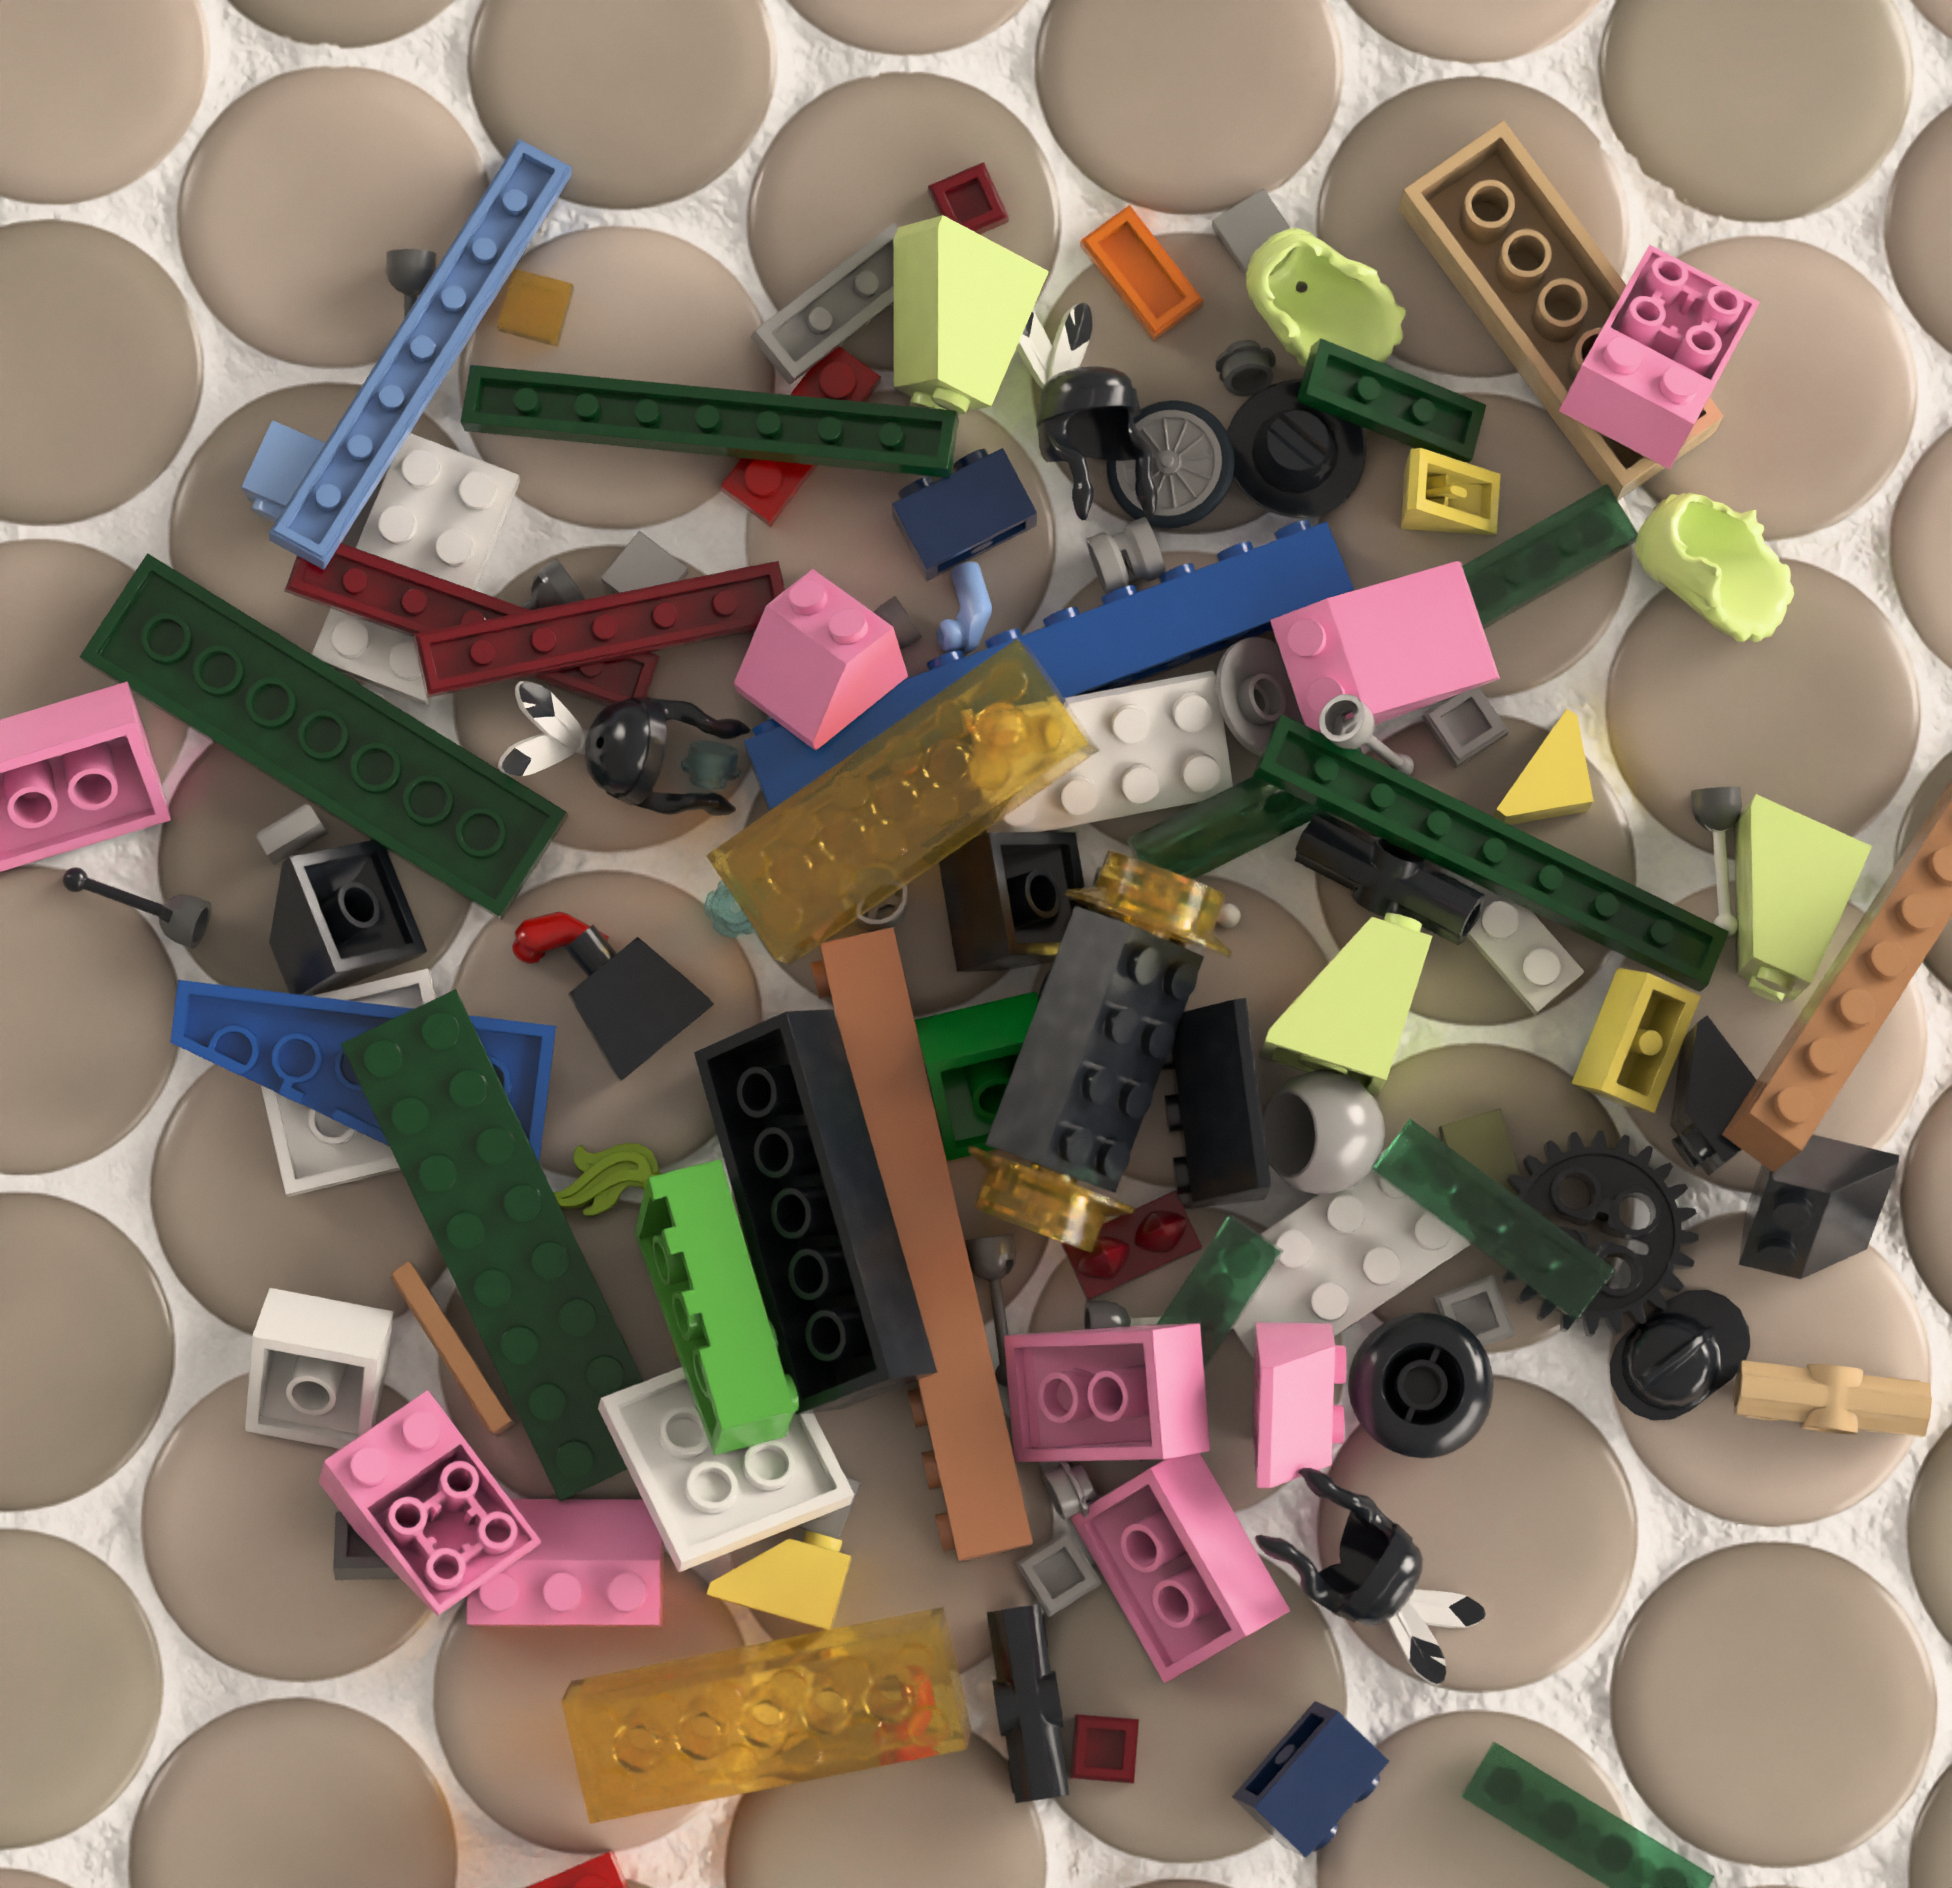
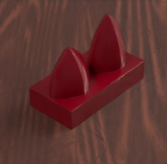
(1134, 1246)

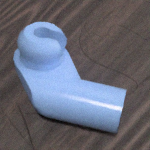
(973, 613)

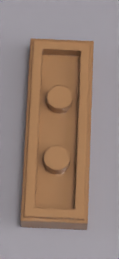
(452, 1349)

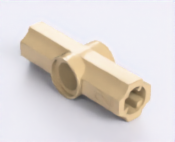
(1832, 1399)

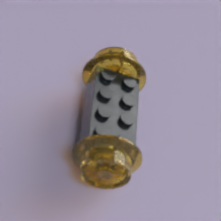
(1097, 1048)

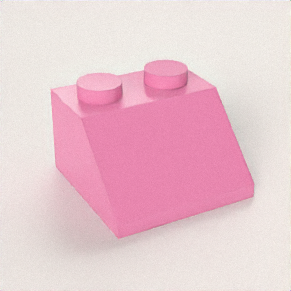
(819, 660)
(1295, 1399)

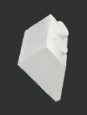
(317, 1369)

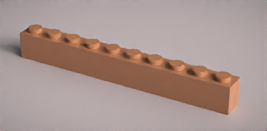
(961, 1400)

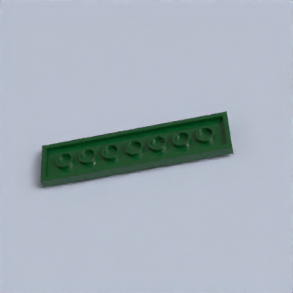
(324, 736)
(499, 1233)

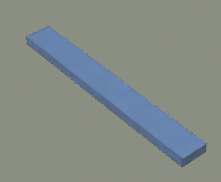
(420, 354)

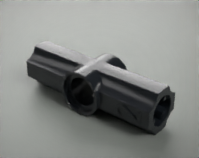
(1389, 877)
(1027, 1703)

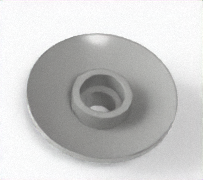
(1254, 691)

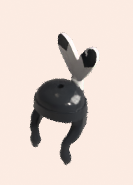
(1084, 408)
(620, 748)
(1378, 1579)

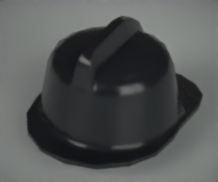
(1679, 1355)

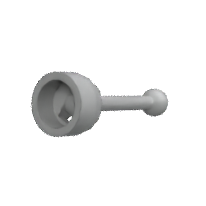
(1358, 730)

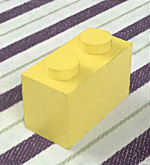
(1636, 1039)

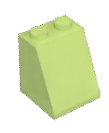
(957, 313)
(1789, 895)
(1355, 1006)

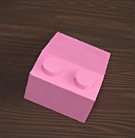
(1387, 645)
(1107, 1393)

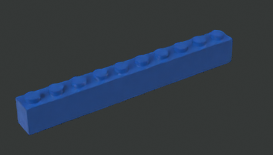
(1101, 648)

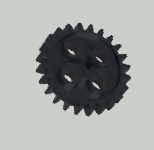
(1610, 1178)

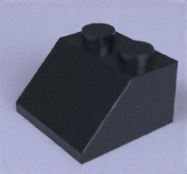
(1010, 898)
(1706, 1097)
(1816, 1207)

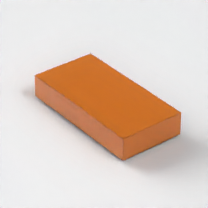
(1141, 273)

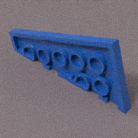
(297, 1051)

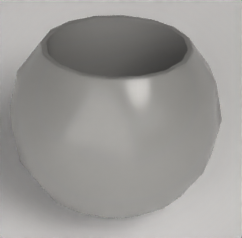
(1323, 1132)

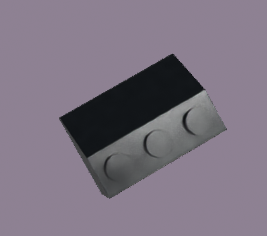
(1217, 1108)

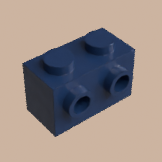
(964, 513)
(1311, 1780)

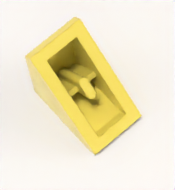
(1448, 495)
(1553, 780)

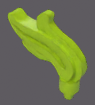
(607, 1176)

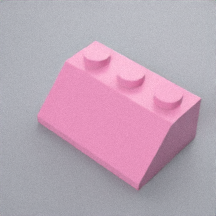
(75, 776)
(1179, 1564)
(593, 1569)

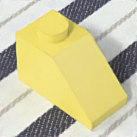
(790, 1581)

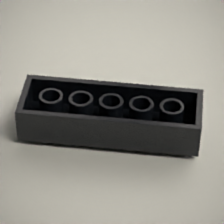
(815, 1210)

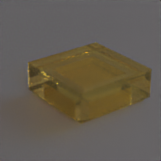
(535, 307)

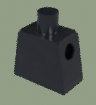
(631, 999)

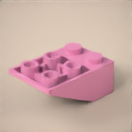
(1659, 356)
(427, 1504)

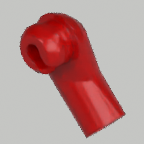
(546, 933)

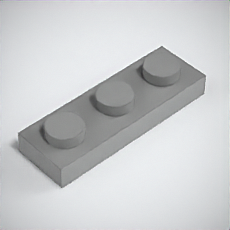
(831, 309)

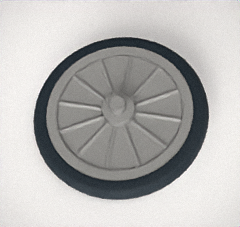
(1189, 464)

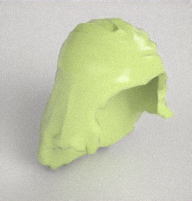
(1341, 300)
(1716, 564)

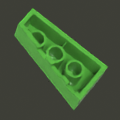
(714, 1307)

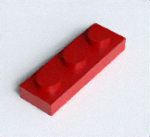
(769, 486)

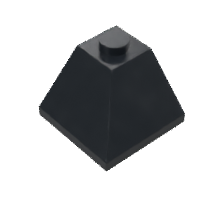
(341, 918)

